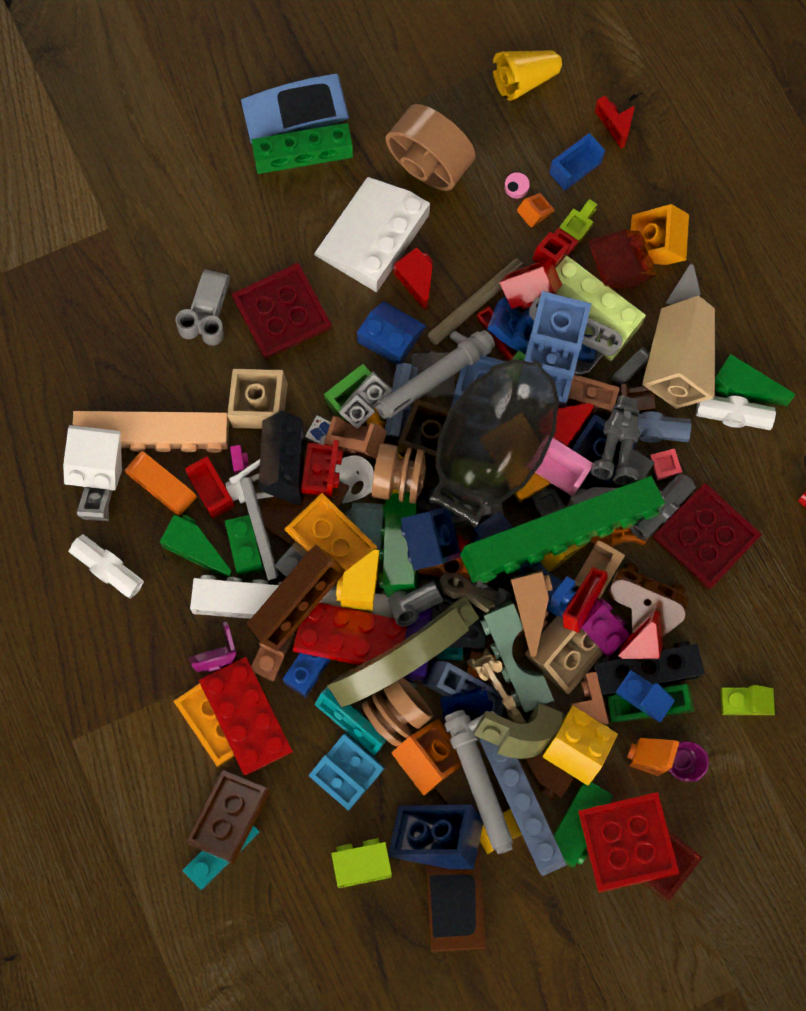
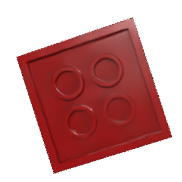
(628, 842)

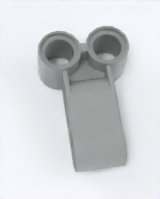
(205, 308)

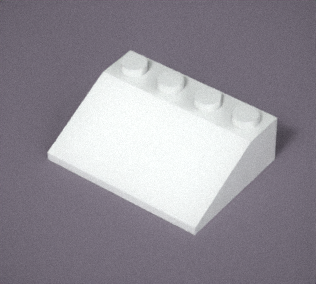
(374, 232)

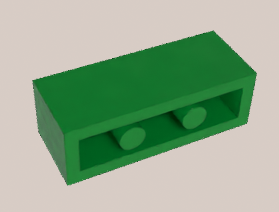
(569, 832)

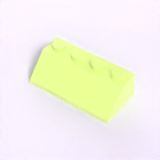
(606, 305)

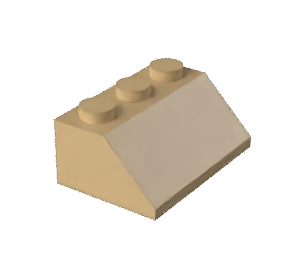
(564, 655)

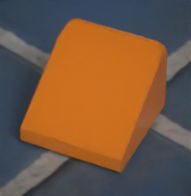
(535, 209)

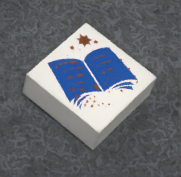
(318, 431)

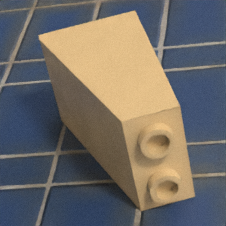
(683, 354)

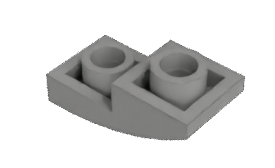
(364, 400)

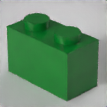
(244, 545)

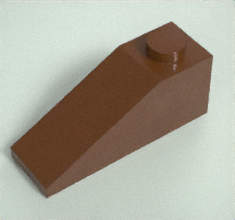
(548, 776)

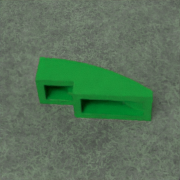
(624, 711)

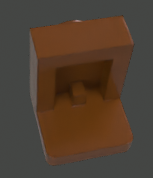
(644, 396)

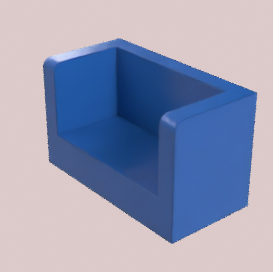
(577, 161)

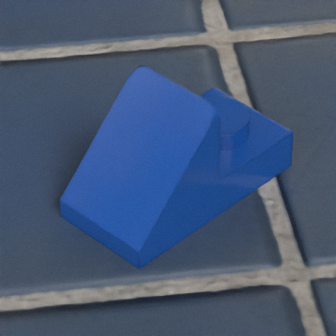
(645, 696)

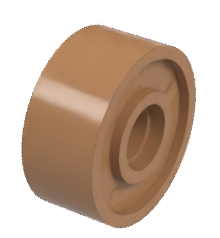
(430, 147)

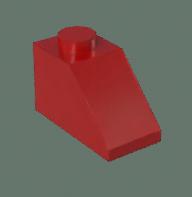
(415, 275)

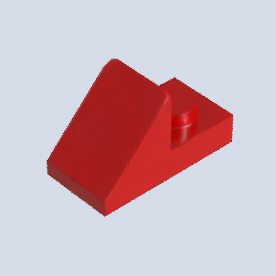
(615, 123)

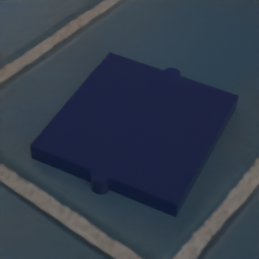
(473, 702)

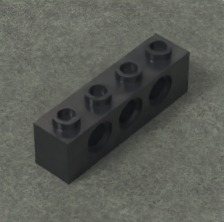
(687, 656)

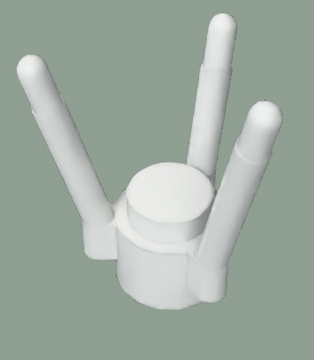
(234, 486)

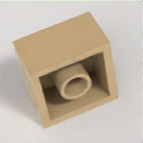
(255, 396)

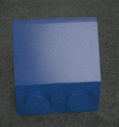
(390, 333)

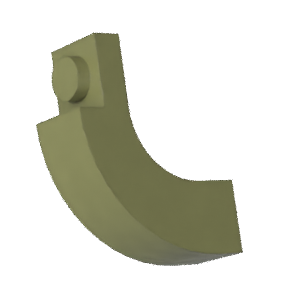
(518, 739)

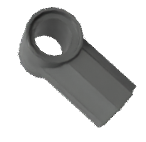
(407, 605)

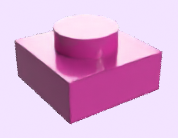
(239, 459)

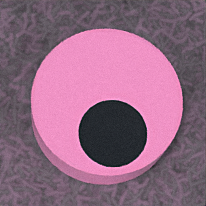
(516, 185)

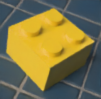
(580, 745)

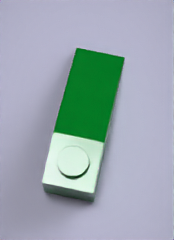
(744, 381)
(190, 543)

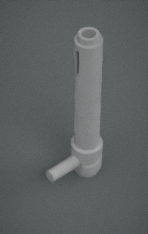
(467, 353)
(464, 741)

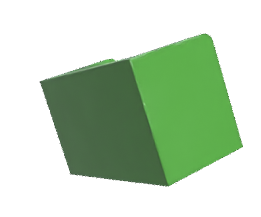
(344, 389)

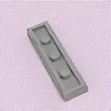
(259, 528)

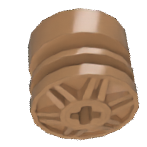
(398, 473)
(392, 714)

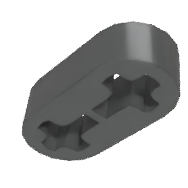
(631, 367)

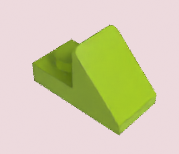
(747, 701)

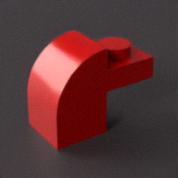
(555, 246)

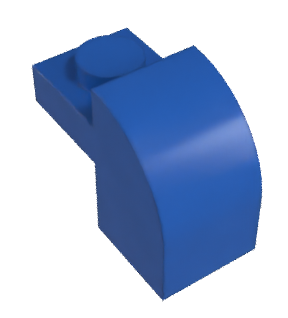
(560, 595)

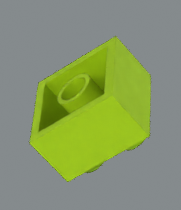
(361, 864)

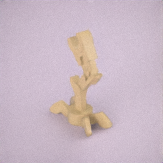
(485, 668)

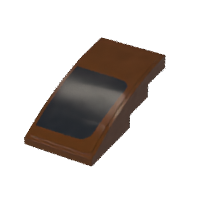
(456, 908)

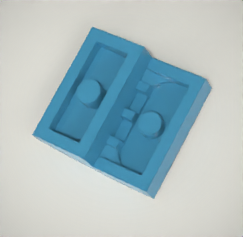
(347, 771)

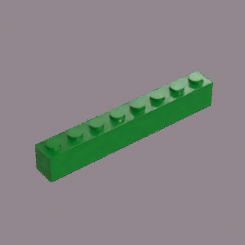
(562, 529)

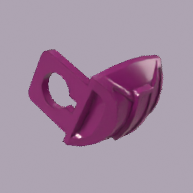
(215, 658)

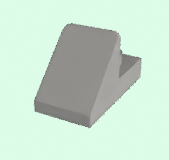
(94, 504)

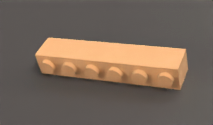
(162, 429)

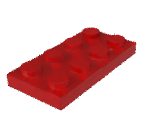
(346, 634)
(245, 716)

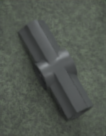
(673, 497)

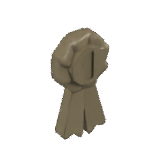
(459, 586)

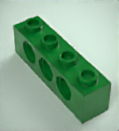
(302, 148)

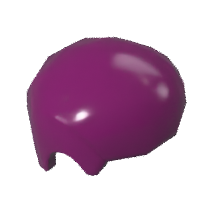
(690, 762)

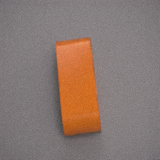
(160, 483)

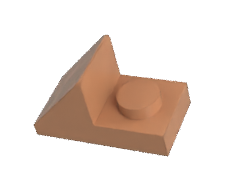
(268, 661)
(594, 706)

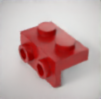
(320, 469)

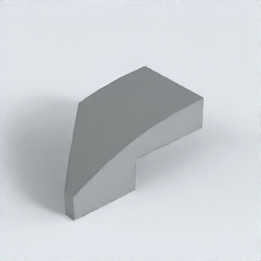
(686, 287)

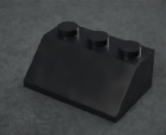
(282, 457)

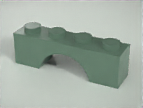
(528, 685)

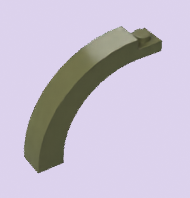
(406, 656)

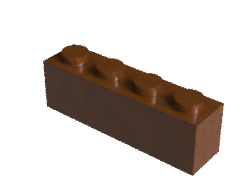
(295, 597)

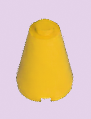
(524, 70)

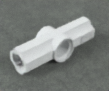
(737, 412)
(106, 566)

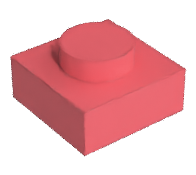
(665, 464)

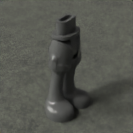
(620, 428)

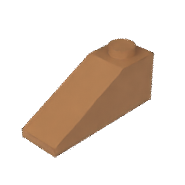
(532, 601)

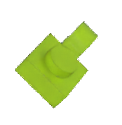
(579, 223)

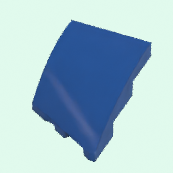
(511, 325)

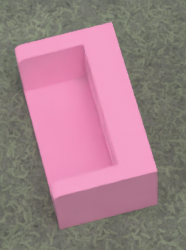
(564, 467)

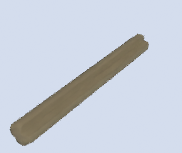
(471, 305)

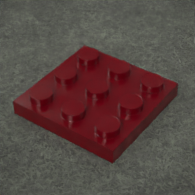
(281, 311)
(706, 536)

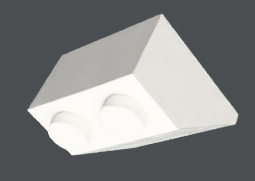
(92, 457)

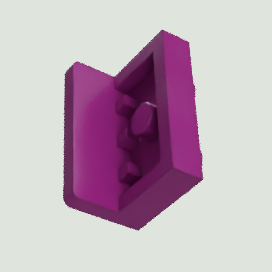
(605, 628)

